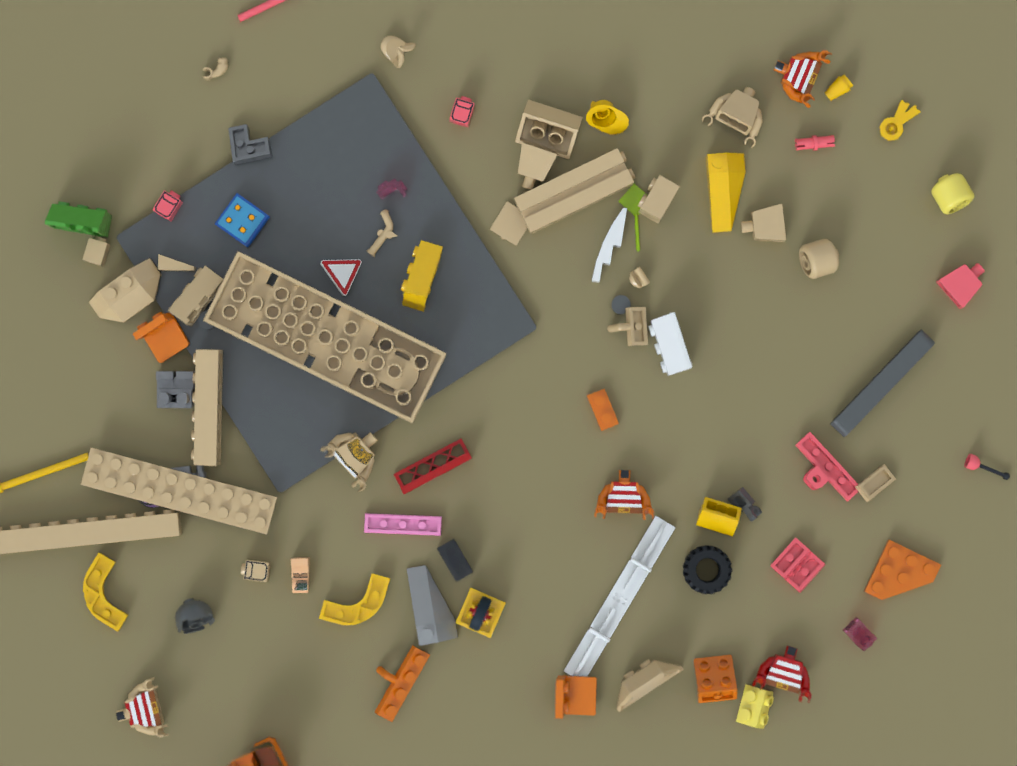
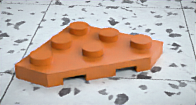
(900, 571)

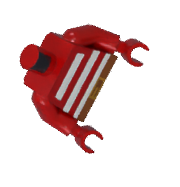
(785, 674)

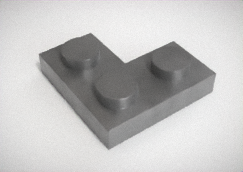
(247, 150)

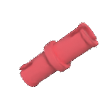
(814, 142)

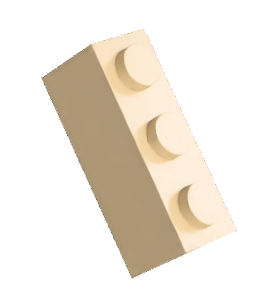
(548, 128)

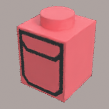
(462, 111)
(168, 205)

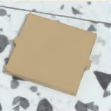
(509, 224)

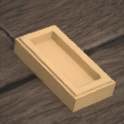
(875, 483)

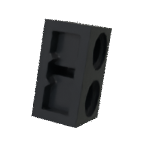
(455, 560)

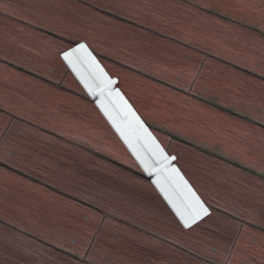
(620, 598)

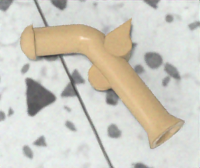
(383, 234)

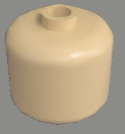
(819, 258)

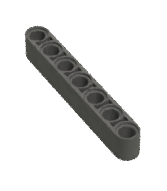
(882, 383)

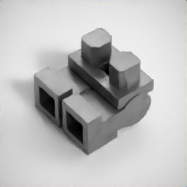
(175, 389)

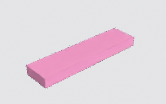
(402, 524)

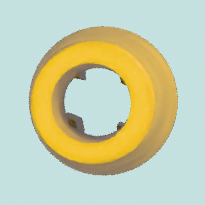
(838, 87)

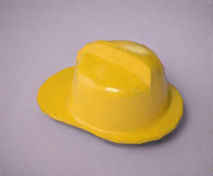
(607, 117)

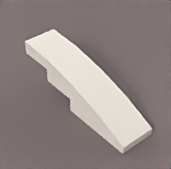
(612, 239)

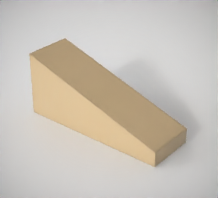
(169, 264)

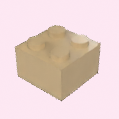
(659, 198)

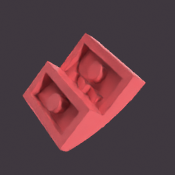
(797, 565)

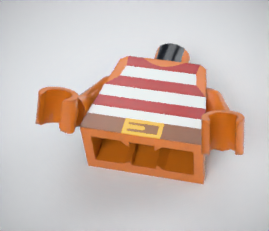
(801, 74)
(624, 497)

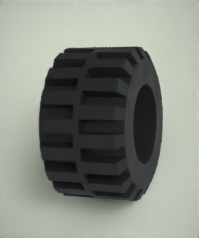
(695, 557)

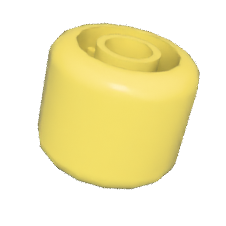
(952, 193)

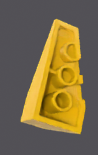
(725, 183)

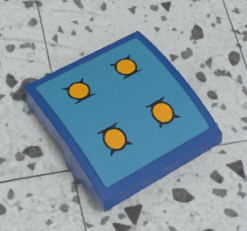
(242, 220)

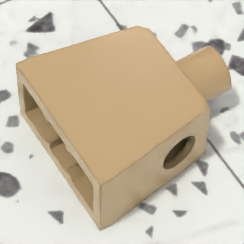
(534, 164)
(766, 224)

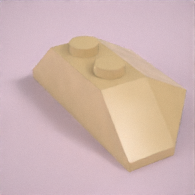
(128, 293)
(644, 680)

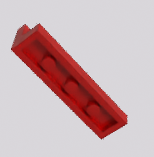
(436, 472)

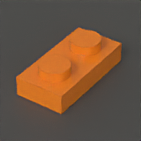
(602, 409)

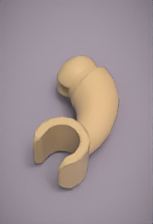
(220, 70)

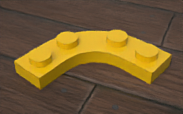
(94, 593)
(362, 610)

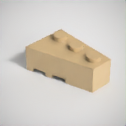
(196, 296)

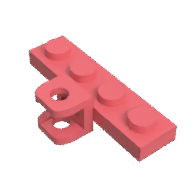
(825, 468)

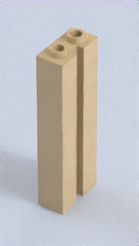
(575, 190)

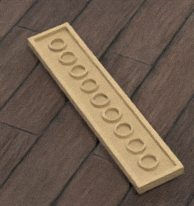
(179, 490)

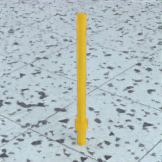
(44, 471)

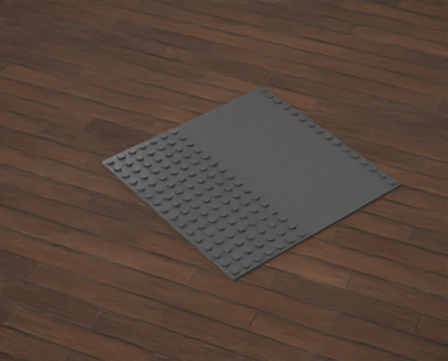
(327, 208)

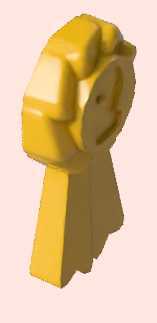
(892, 127)

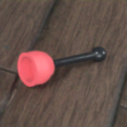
(973, 462)

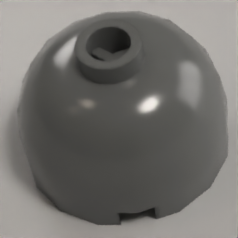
(193, 615)

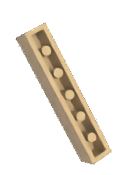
(208, 407)

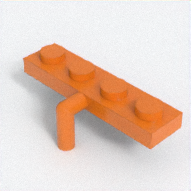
(401, 682)

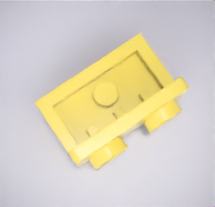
(755, 707)

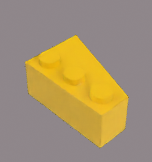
(421, 275)

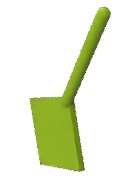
(630, 201)

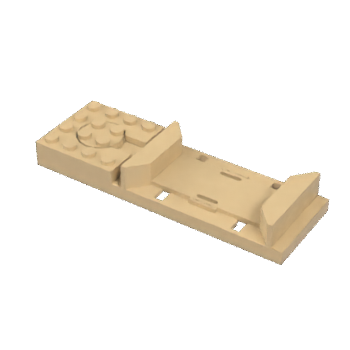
(347, 349)

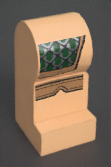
(300, 574)

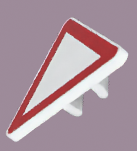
(341, 272)

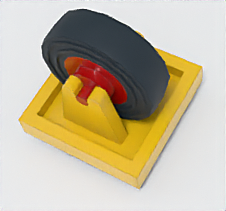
(480, 612)

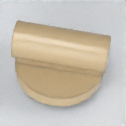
(638, 278)

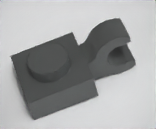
(743, 500)

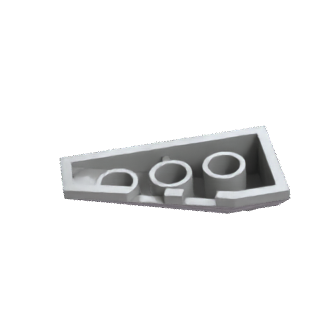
(431, 613)

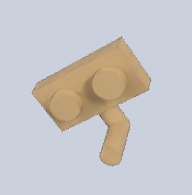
(635, 326)

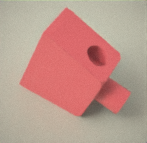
(962, 284)

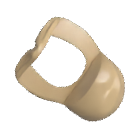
(394, 48)

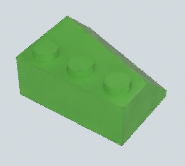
(79, 219)

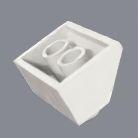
(670, 344)

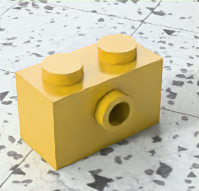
(718, 516)

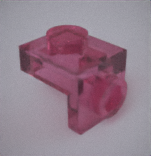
(387, 188)
(859, 634)

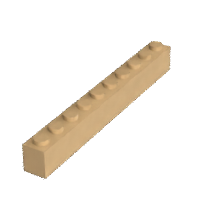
(90, 532)

